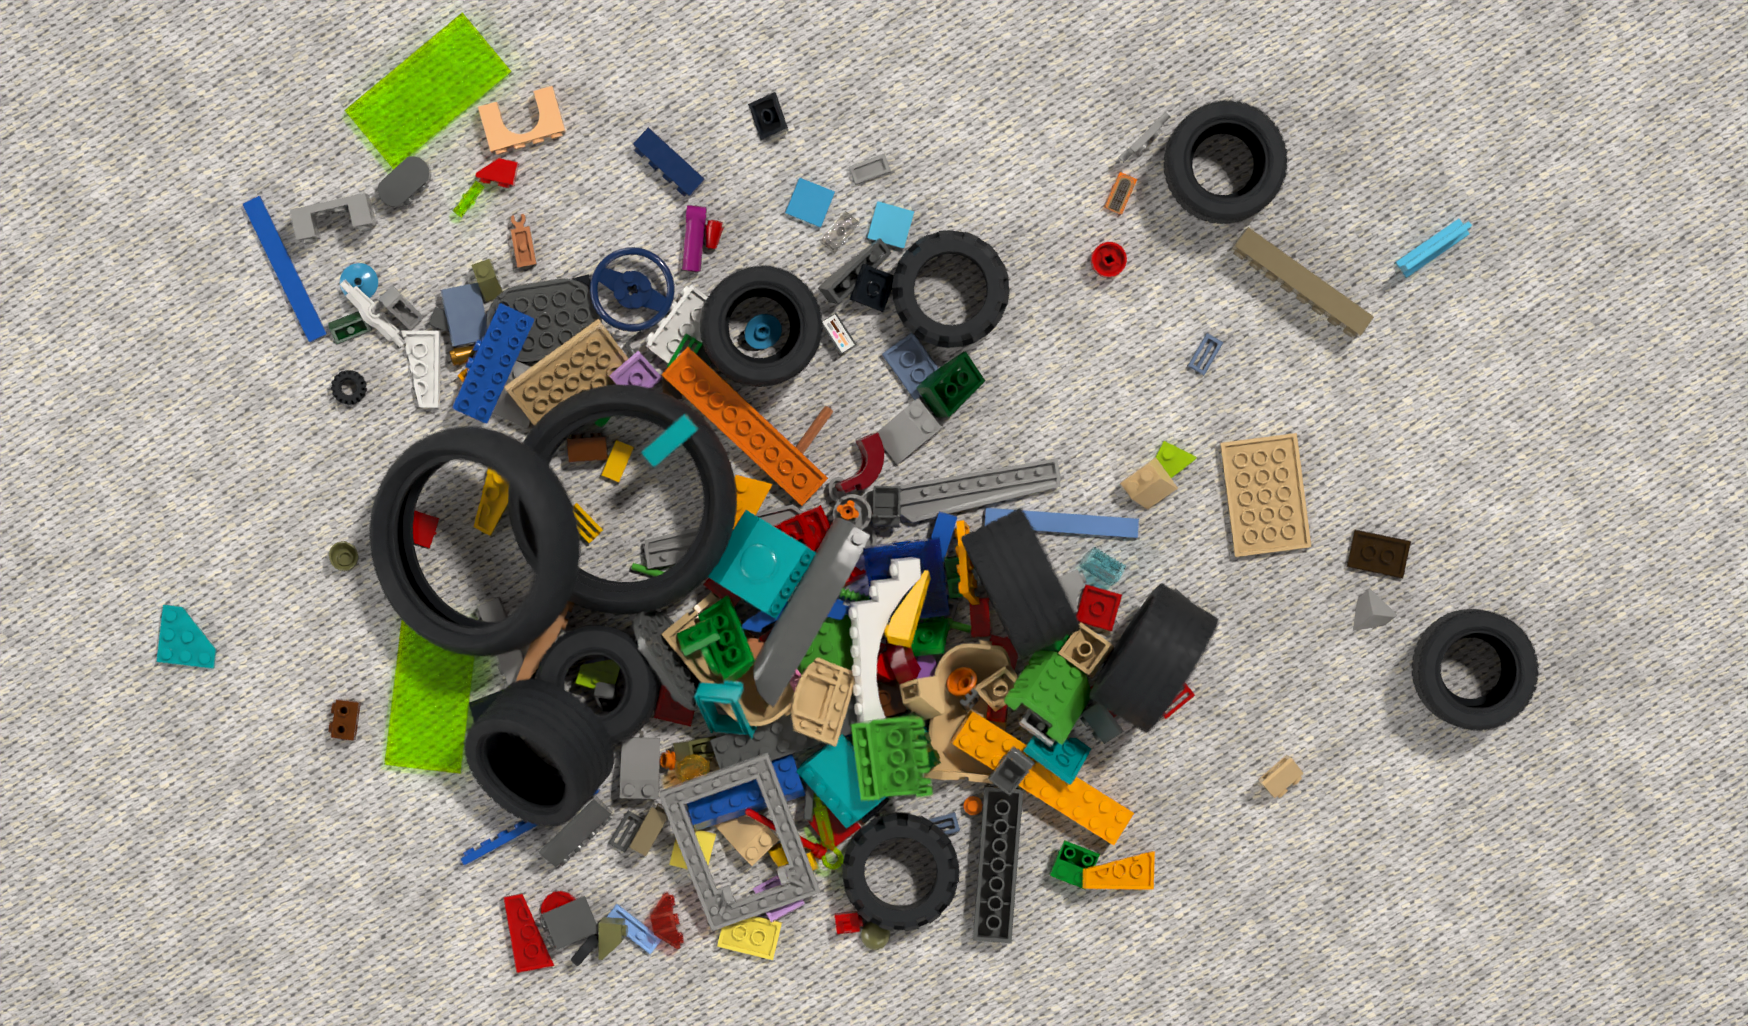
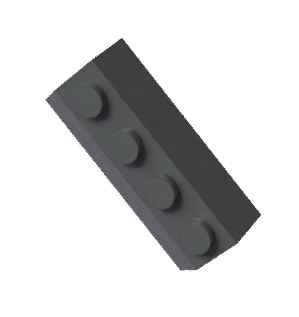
(575, 832)

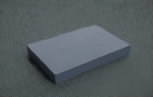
(464, 313)
(910, 363)

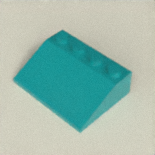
(835, 781)

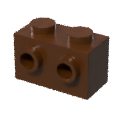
(587, 448)
(345, 719)

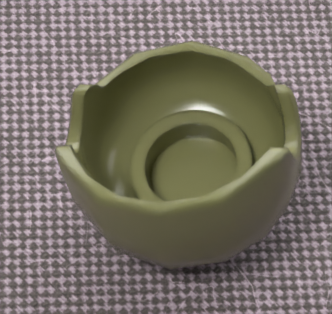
(343, 556)
(874, 937)

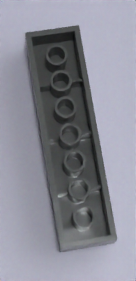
(775, 738)
(997, 865)

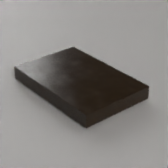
(1378, 553)

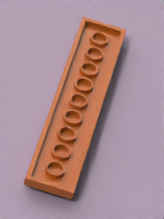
(744, 426)

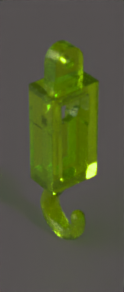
(826, 833)

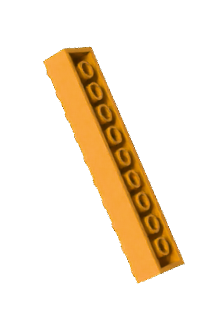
(1076, 801)

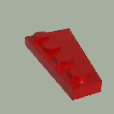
(526, 940)

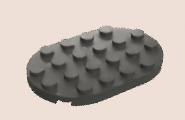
(559, 313)
(663, 658)

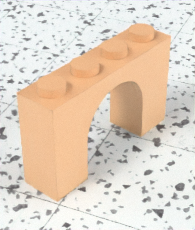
(549, 123)

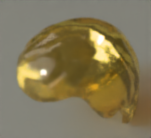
(691, 767)

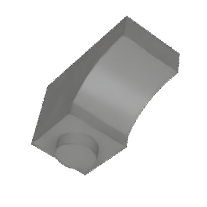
(401, 307)
(1072, 584)

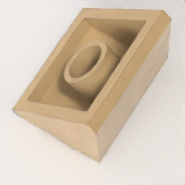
(997, 686)

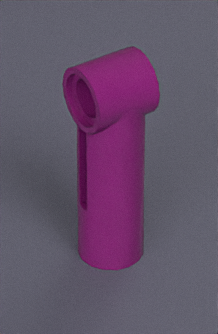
(694, 238)

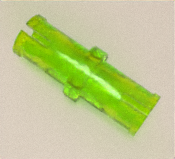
(468, 199)

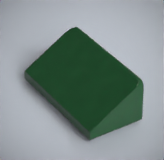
(348, 327)

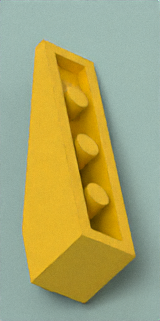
(905, 620)

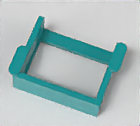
(727, 693)

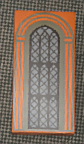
(1120, 193)

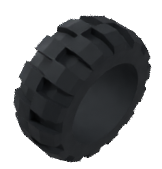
(950, 243)
(904, 916)

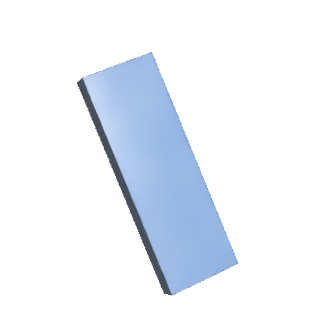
(636, 930)

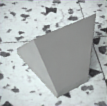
(1371, 612)

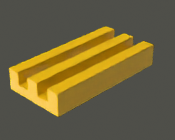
(594, 534)

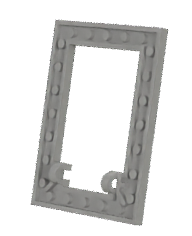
(719, 903)

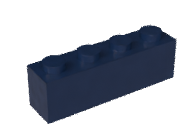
(669, 162)

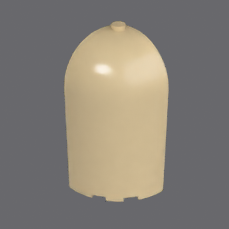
(753, 705)
(955, 763)

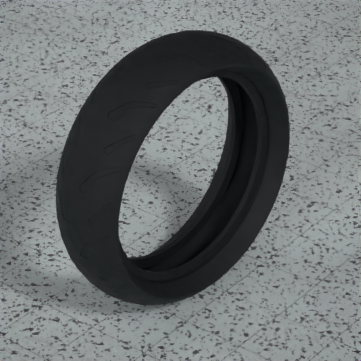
(716, 480)
(396, 556)

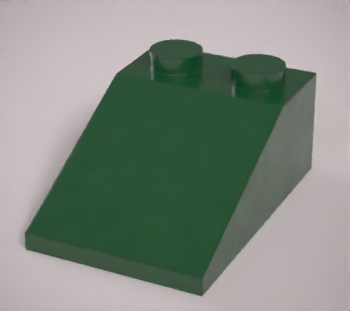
(950, 385)

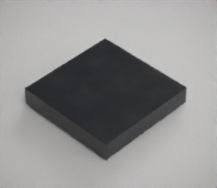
(872, 288)

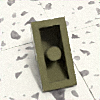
(487, 279)
(697, 746)
(611, 934)

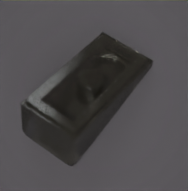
(839, 232)

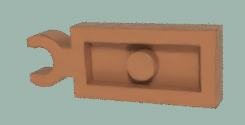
(523, 243)

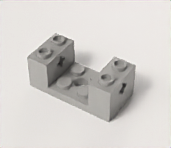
(305, 220)

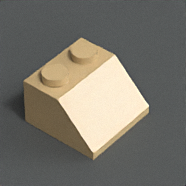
(1149, 484)
(1086, 650)
(1281, 776)

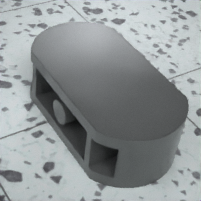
(405, 182)

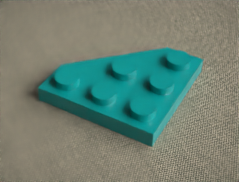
(183, 640)
(1060, 759)

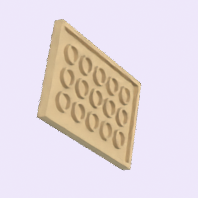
(570, 369)
(1265, 495)

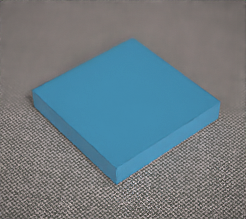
(810, 202)

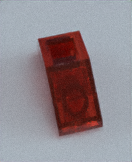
(665, 921)

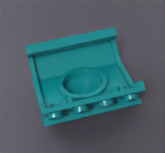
(762, 564)

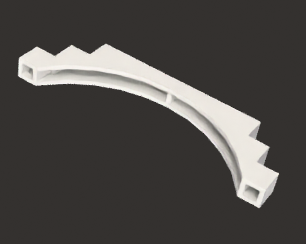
(868, 625)

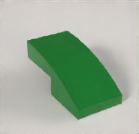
(952, 576)

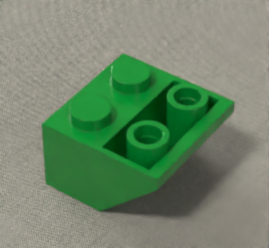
(1070, 863)

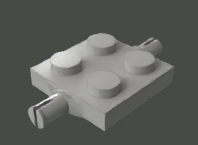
(1140, 144)

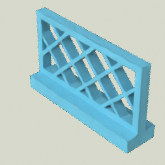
(1433, 247)

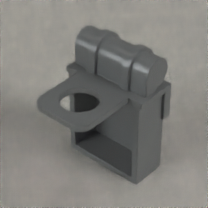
(886, 506)
(1011, 770)

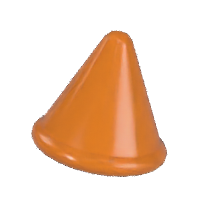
(961, 681)

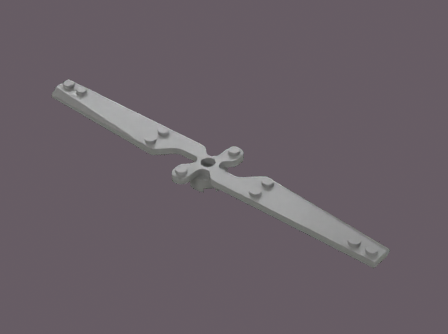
(917, 503)

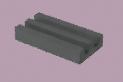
(965, 704)
(809, 804)
(634, 817)

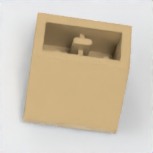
(923, 697)

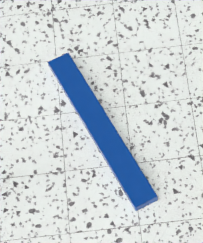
(284, 269)

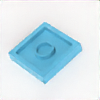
(890, 224)

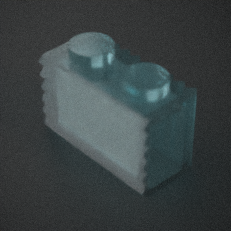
(1102, 566)

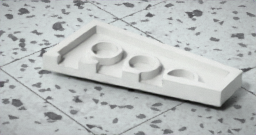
(424, 360)

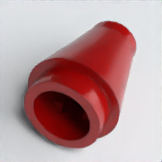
(713, 233)

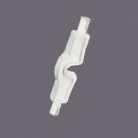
(379, 321)

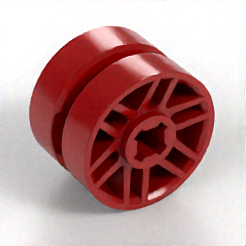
(1117, 255)

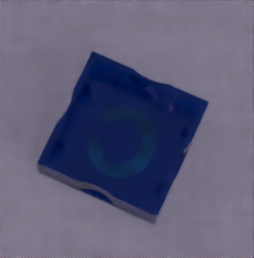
(929, 551)

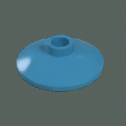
(365, 273)
(767, 336)

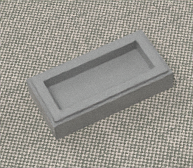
(869, 169)

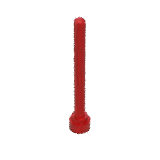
(817, 849)

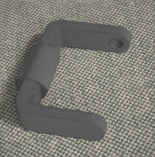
(633, 351)

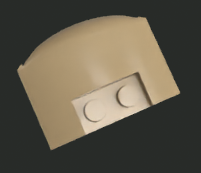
(822, 700)

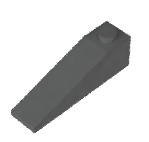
(843, 280)

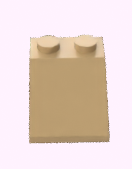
(748, 837)

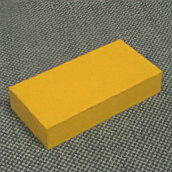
(617, 461)

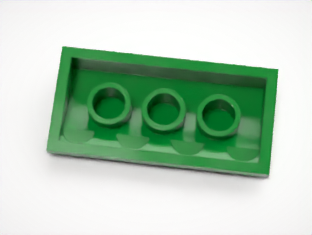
(732, 649)

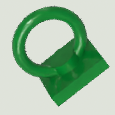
(698, 638)

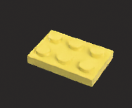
(751, 936)

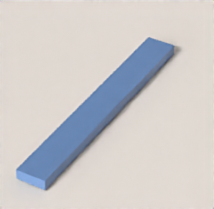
(1073, 523)

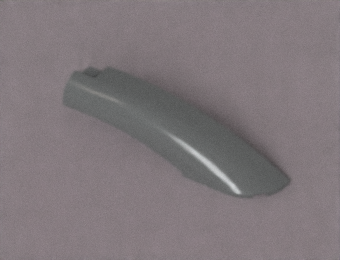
(807, 608)

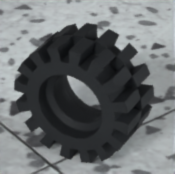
(337, 387)

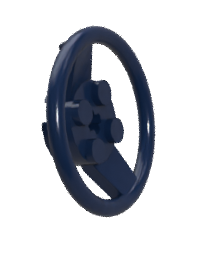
(620, 282)

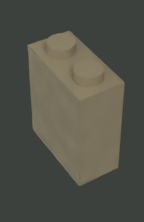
(649, 829)

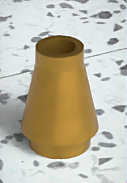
(461, 354)

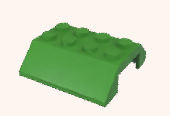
(831, 644)
(1053, 691)
(891, 757)

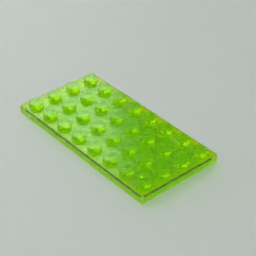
(428, 91)
(428, 705)

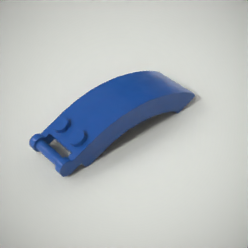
(762, 619)

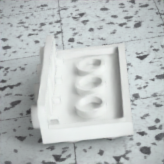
(683, 319)

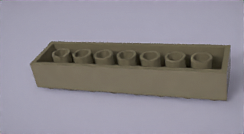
(1302, 282)

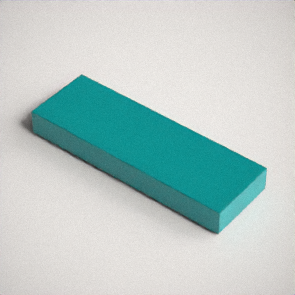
(669, 440)

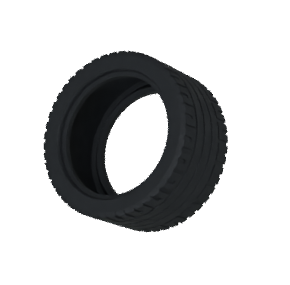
(1021, 583)
(1154, 658)
(557, 725)

